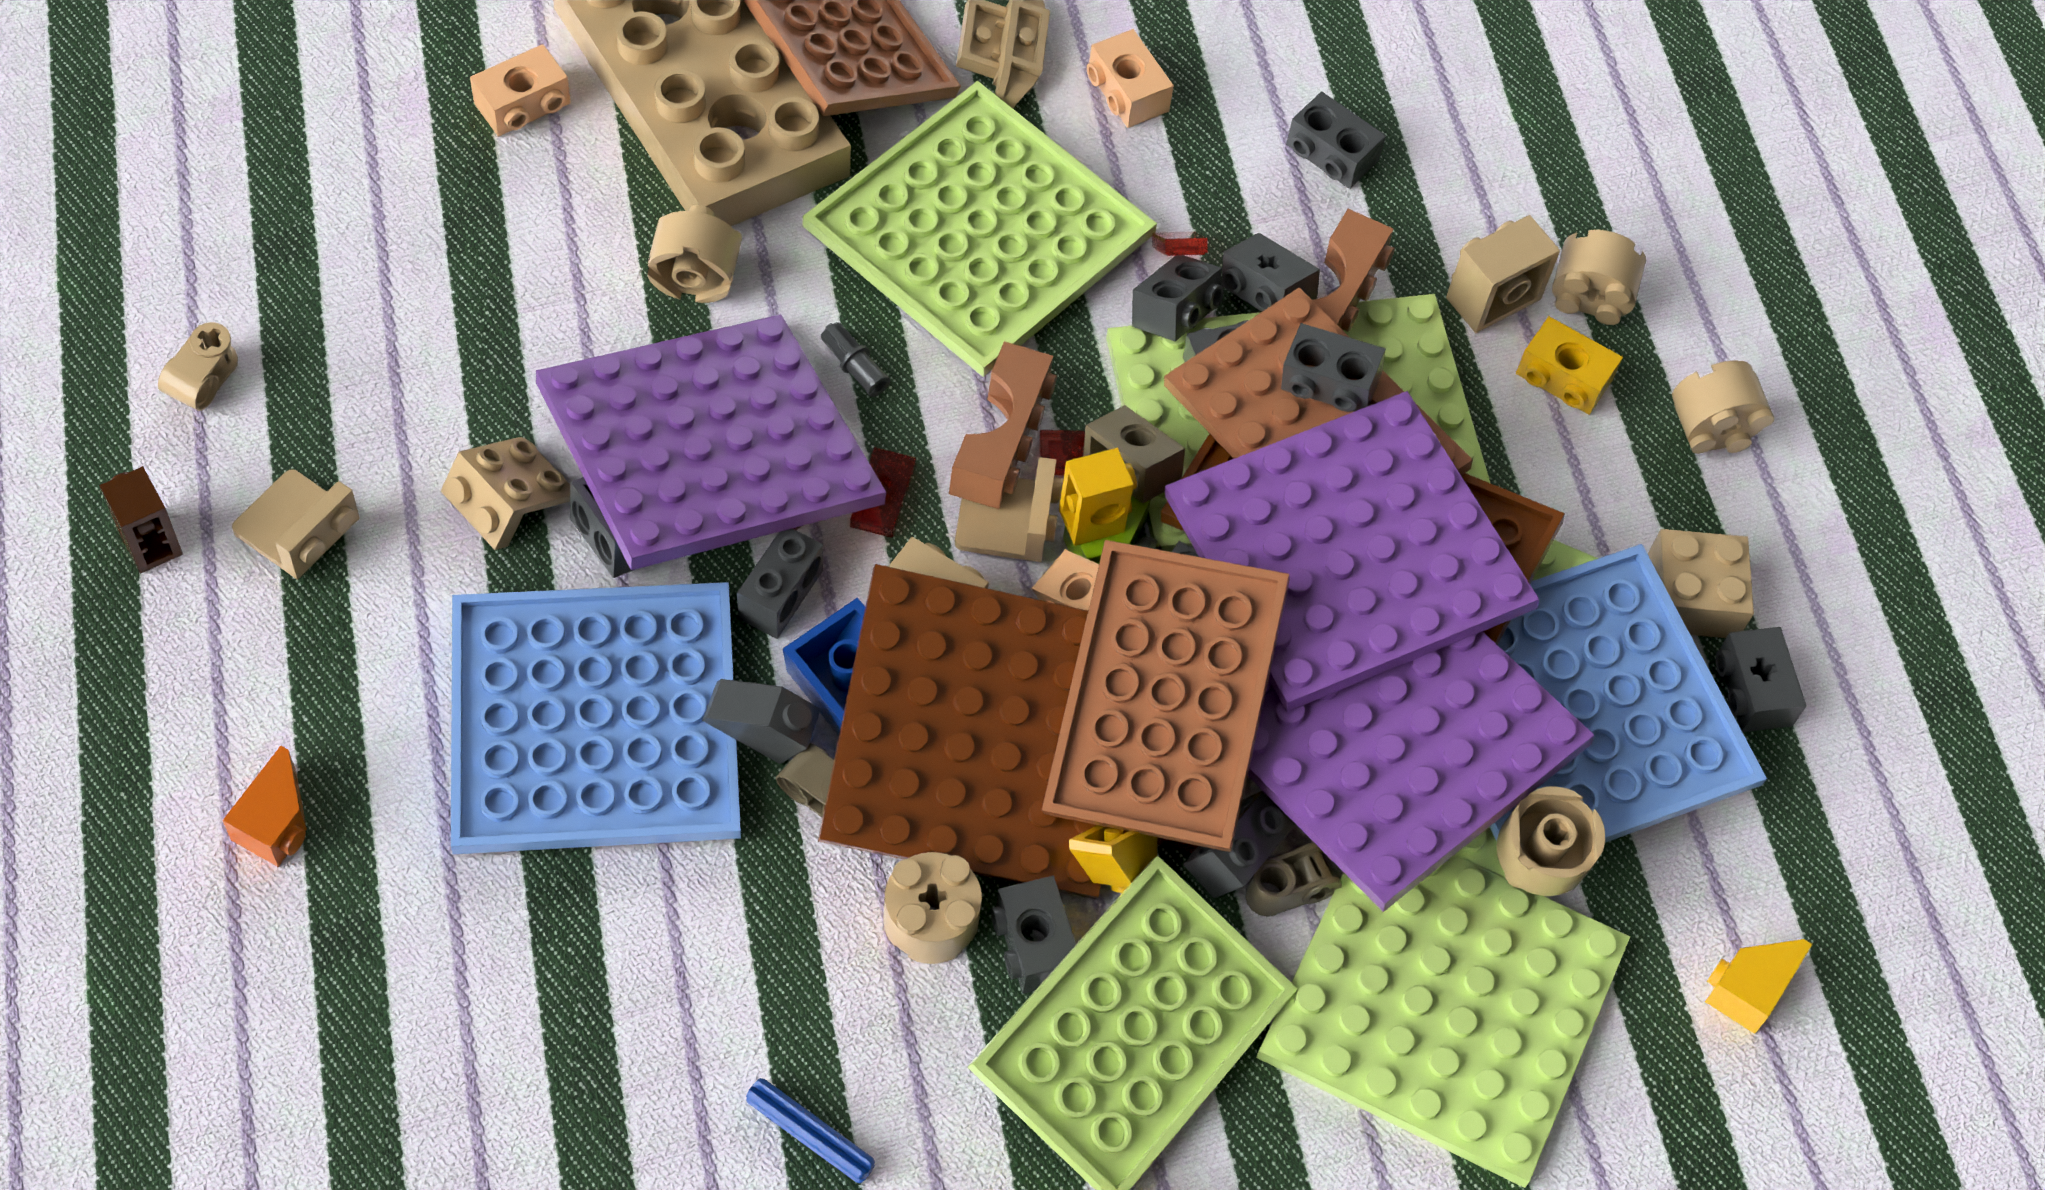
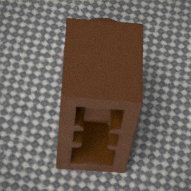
(141, 519)

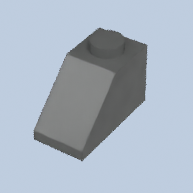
(762, 717)

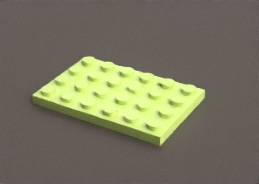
(1133, 1029)

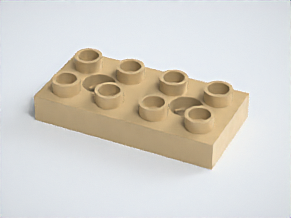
(695, 80)

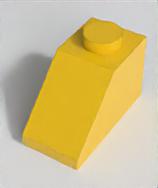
(1113, 855)
(1755, 981)

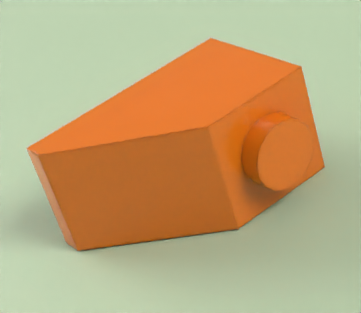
(270, 812)

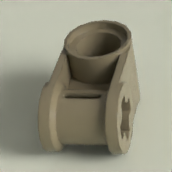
(808, 778)
(1298, 875)

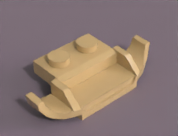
(1005, 44)

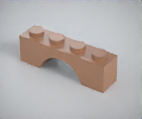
(1354, 255)
(988, 460)

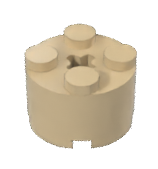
(694, 255)
(1598, 276)
(1722, 407)
(1566, 856)
(926, 882)

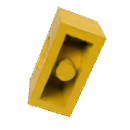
(1568, 365)
(1096, 496)

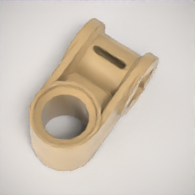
(199, 366)

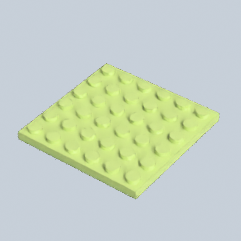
(979, 226)
(1450, 1011)

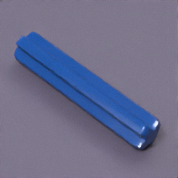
(810, 1130)

